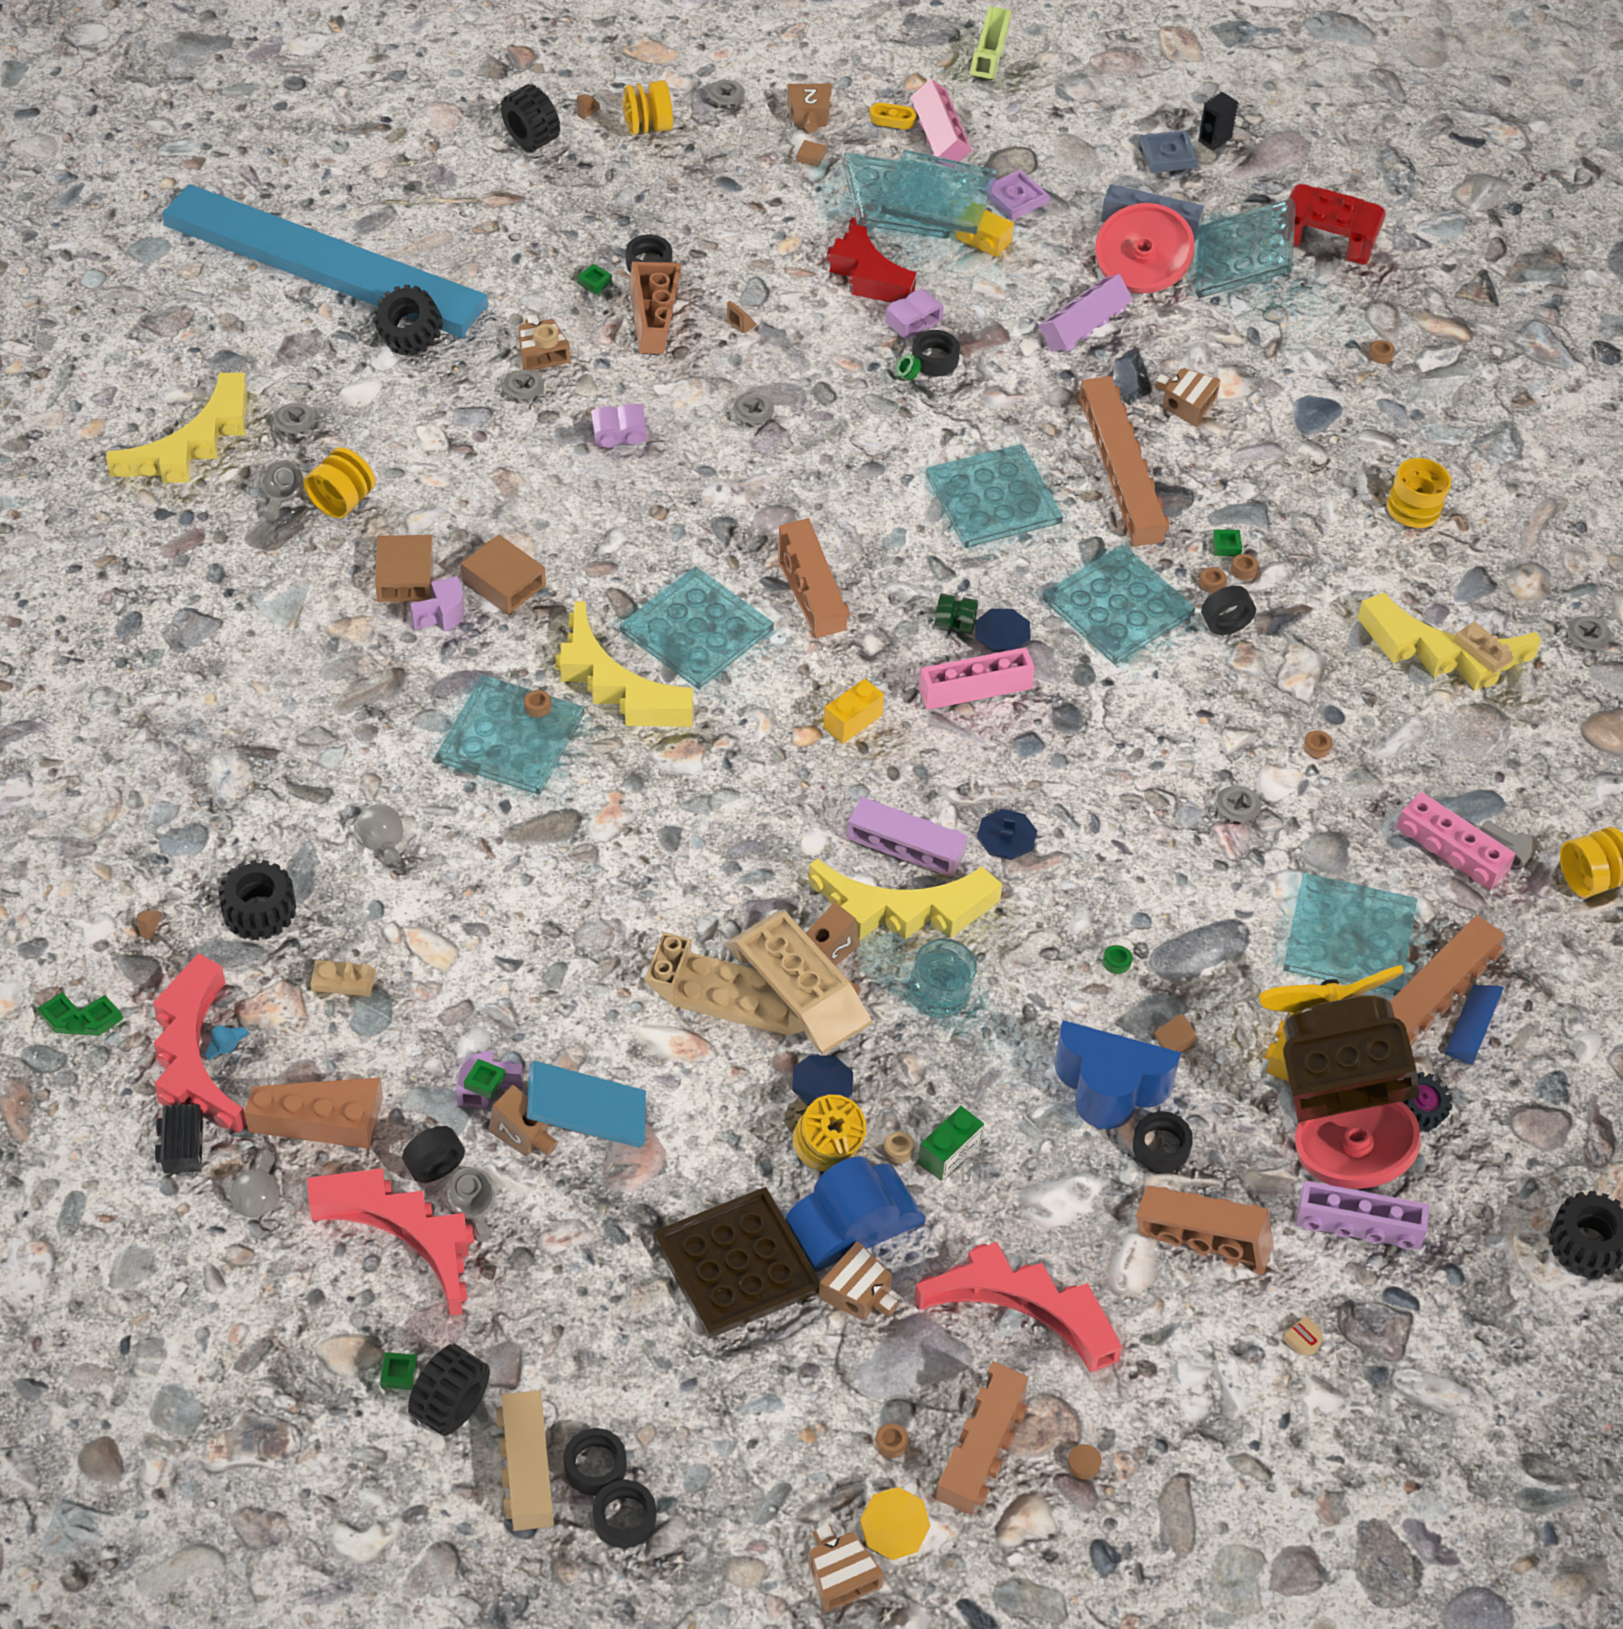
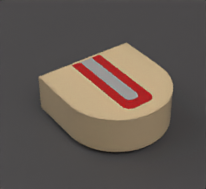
(1304, 1337)

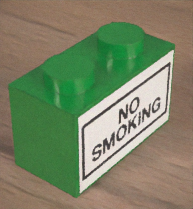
(951, 1143)

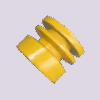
(643, 107)
(339, 482)
(1418, 492)
(1593, 862)
(824, 1148)

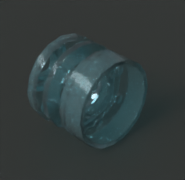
(942, 978)

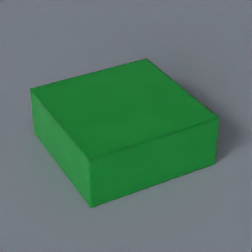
(594, 279)
(1227, 542)
(484, 1078)
(398, 1371)

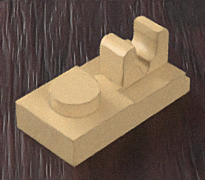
(1484, 647)
(343, 978)

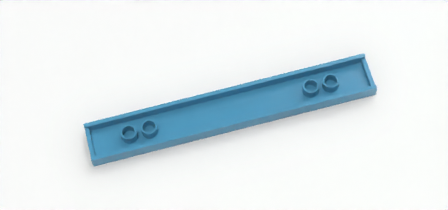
(316, 255)

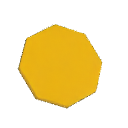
(895, 1523)

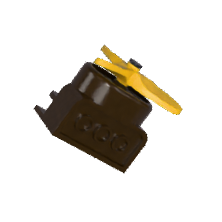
(1343, 1046)

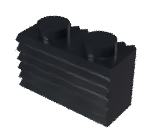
(1217, 120)
(180, 1138)

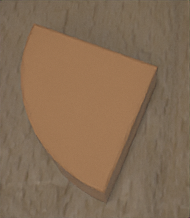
(586, 105)
(148, 922)

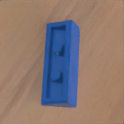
(1473, 1022)

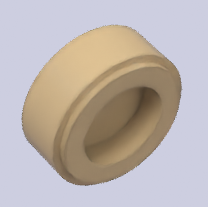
(545, 336)
(899, 1147)

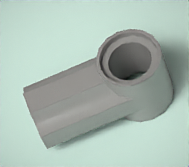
(1520, 843)

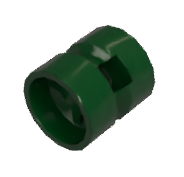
(956, 613)

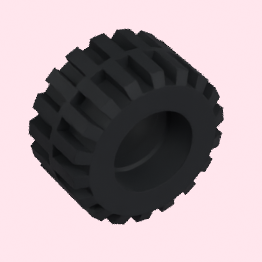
(530, 117)
(395, 307)
(256, 881)
(1579, 1251)
(448, 1389)

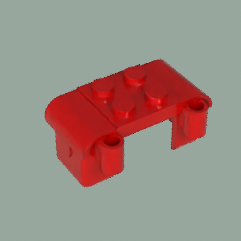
(1338, 215)

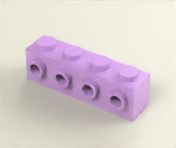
(1085, 313)
(907, 837)
(1362, 1215)

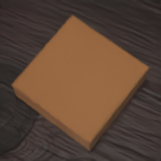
(811, 153)

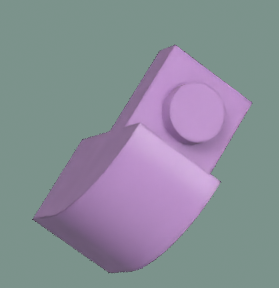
(443, 609)
(467, 1098)

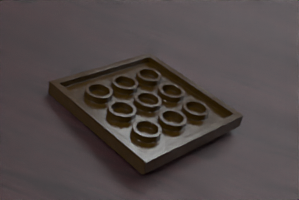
(737, 1262)

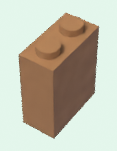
(404, 568)
(503, 574)

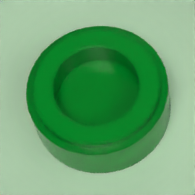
(908, 367)
(1117, 959)

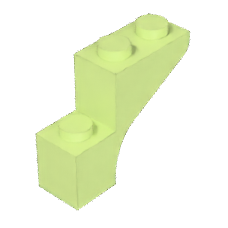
(991, 43)

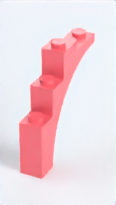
(182, 1014)
(369, 1200)
(1029, 1290)

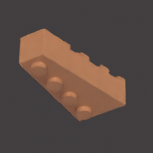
(653, 298)
(811, 578)
(317, 1111)
(1207, 1225)
(984, 1439)

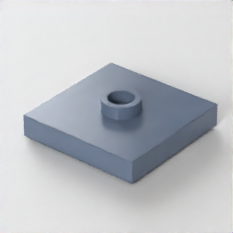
(1168, 151)

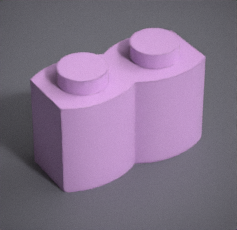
(914, 313)
(619, 425)

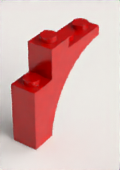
(867, 268)

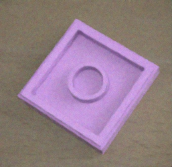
(1017, 195)

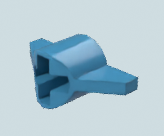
(224, 1040)

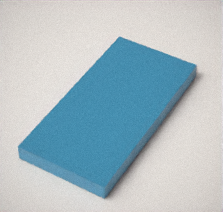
(586, 1104)

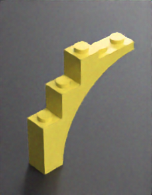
(197, 440)
(1404, 636)
(639, 698)
(906, 911)

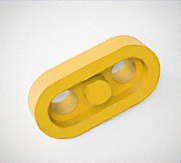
(892, 115)

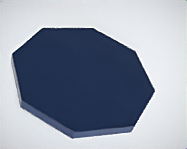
(1002, 630)
(1007, 834)
(821, 1076)

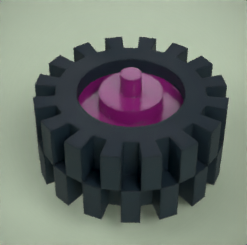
(1433, 1103)

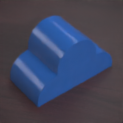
(1113, 1073)
(851, 1206)

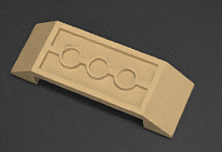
(803, 979)
(717, 988)

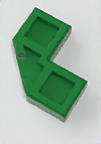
(67, 1019)

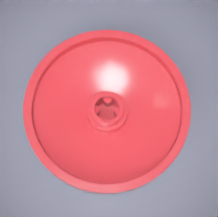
(1146, 246)
(1359, 1146)

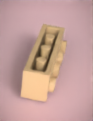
(526, 1460)

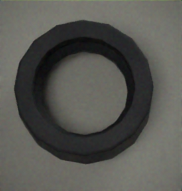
(648, 244)
(937, 339)
(1223, 600)
(433, 1154)
(1159, 1161)
(591, 1438)
(618, 1490)

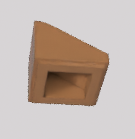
(739, 318)
(1176, 1034)

